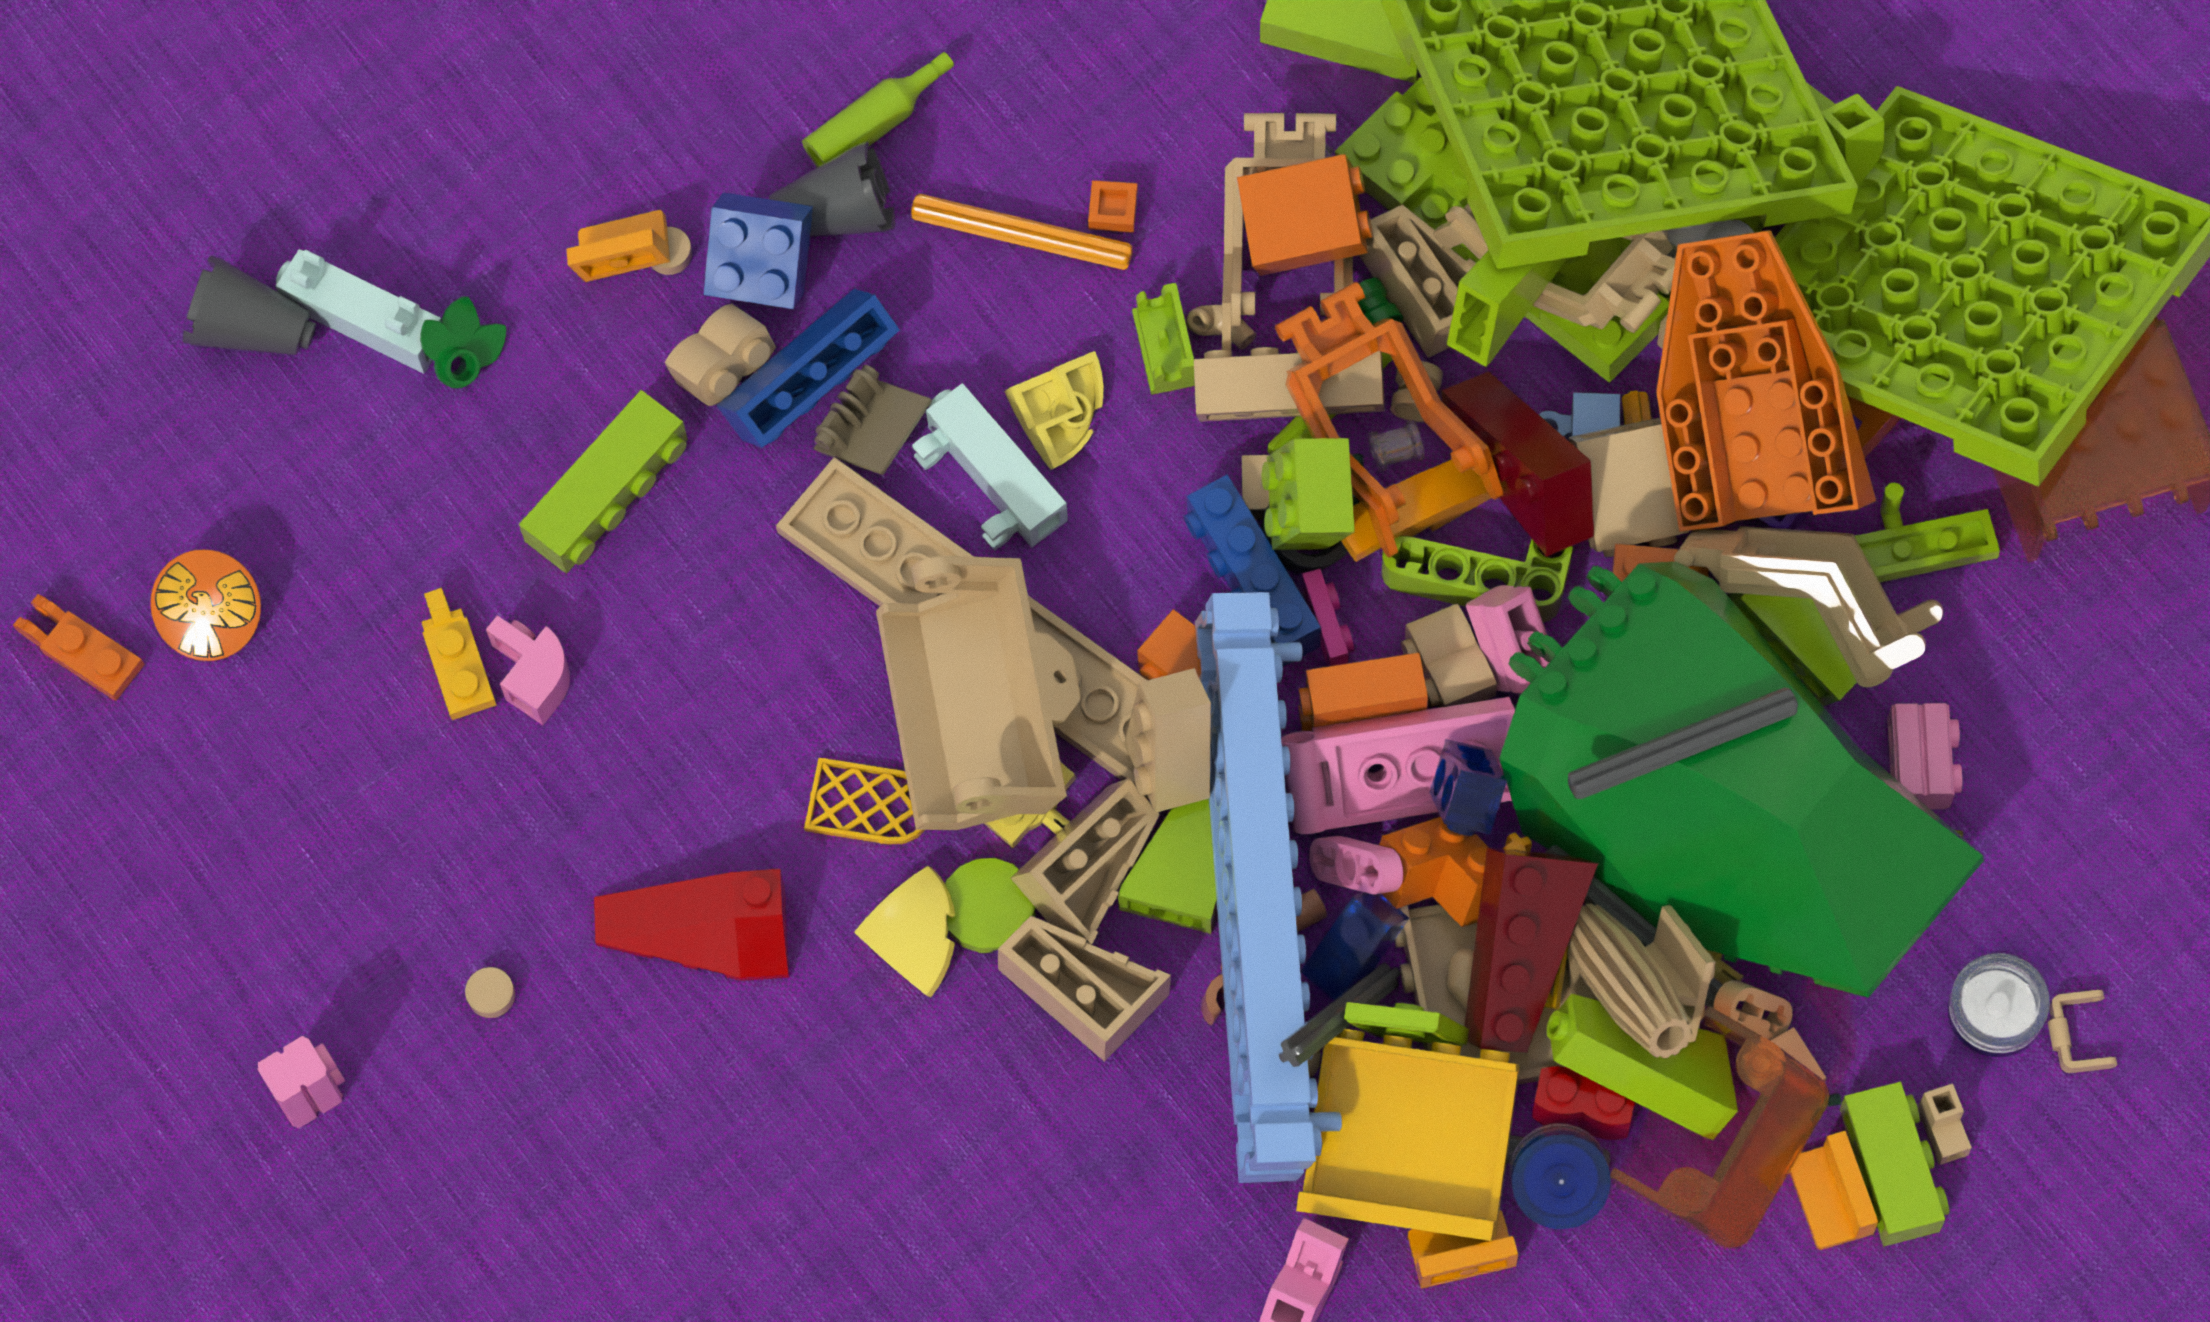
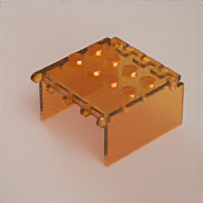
(2136, 443)

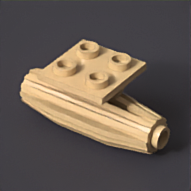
(1648, 990)

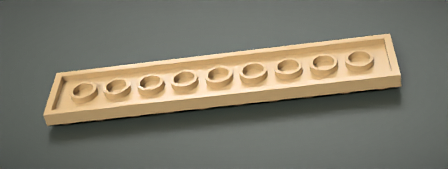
(875, 544)

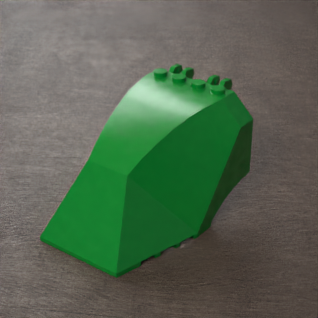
(1762, 845)

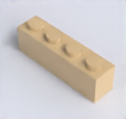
(1257, 389)

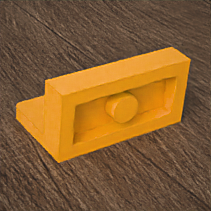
(620, 246)
(1833, 1193)
(1450, 1258)

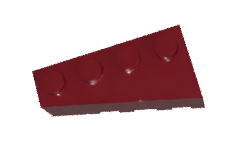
(1539, 470)
(1520, 940)

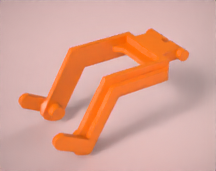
(1345, 340)

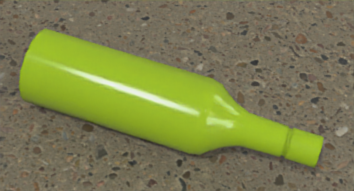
(873, 112)

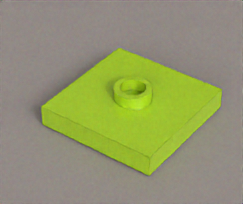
(1406, 1022)

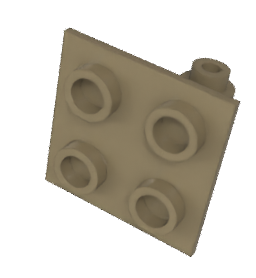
(870, 422)

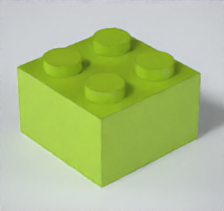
(1309, 494)

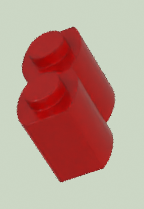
(1578, 1101)

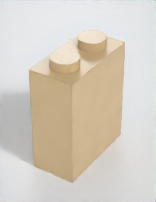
(1630, 486)

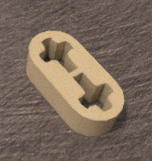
(1755, 1003)

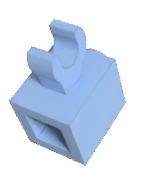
(1588, 414)

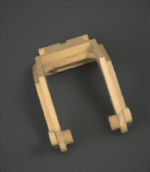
(1272, 150)
(1624, 290)
(1830, 572)

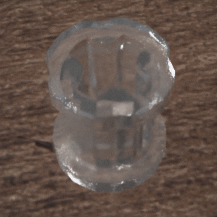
(1396, 446)

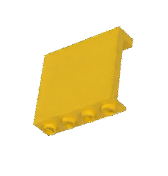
(1416, 1137)

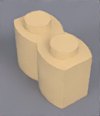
(720, 354)
(1449, 658)

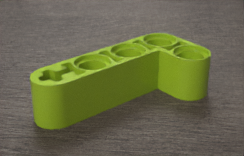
(1474, 570)

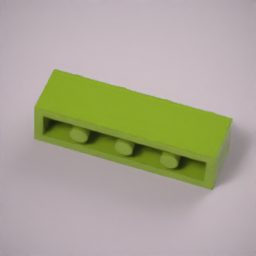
(604, 482)

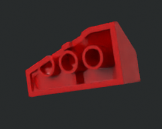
(710, 923)

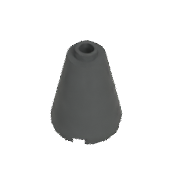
(844, 194)
(245, 314)

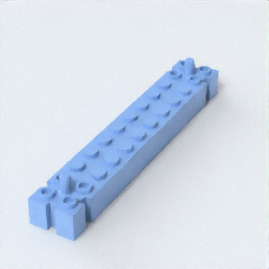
(1256, 888)

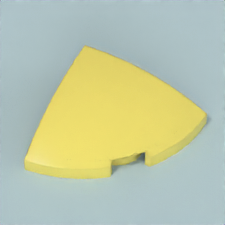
(1059, 407)
(912, 930)

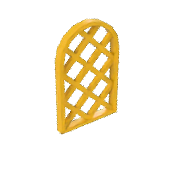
(854, 768)

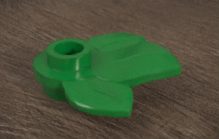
(463, 338)

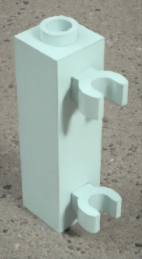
(356, 308)
(995, 465)

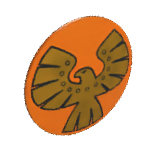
(205, 605)

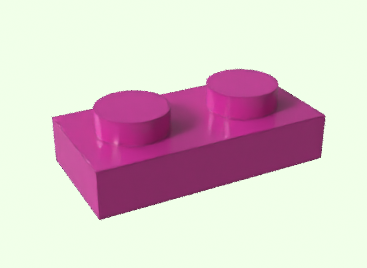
(1323, 601)

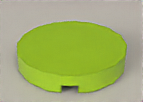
(986, 904)

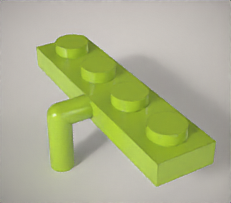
(1926, 545)

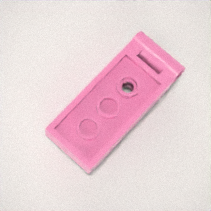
(1333, 762)

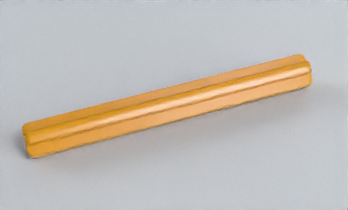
(1021, 231)

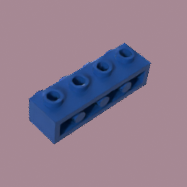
(808, 368)
(1247, 559)

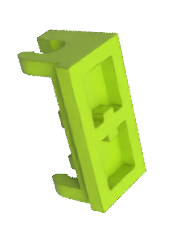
(1164, 341)

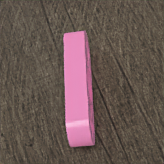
(1355, 864)

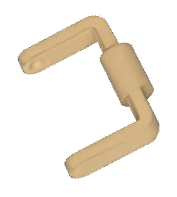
(2061, 1037)

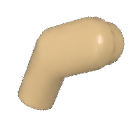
(1208, 321)
(1459, 974)

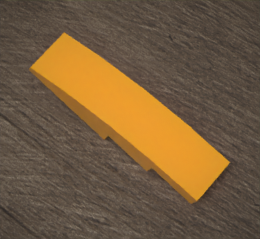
(1431, 502)

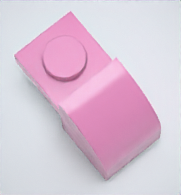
(540, 672)
(1306, 1276)

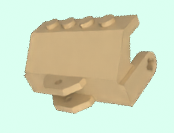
(976, 694)

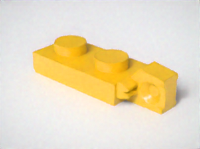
(456, 658)

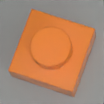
(1112, 206)

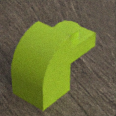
(1857, 133)

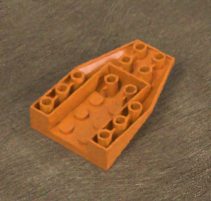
(1752, 392)

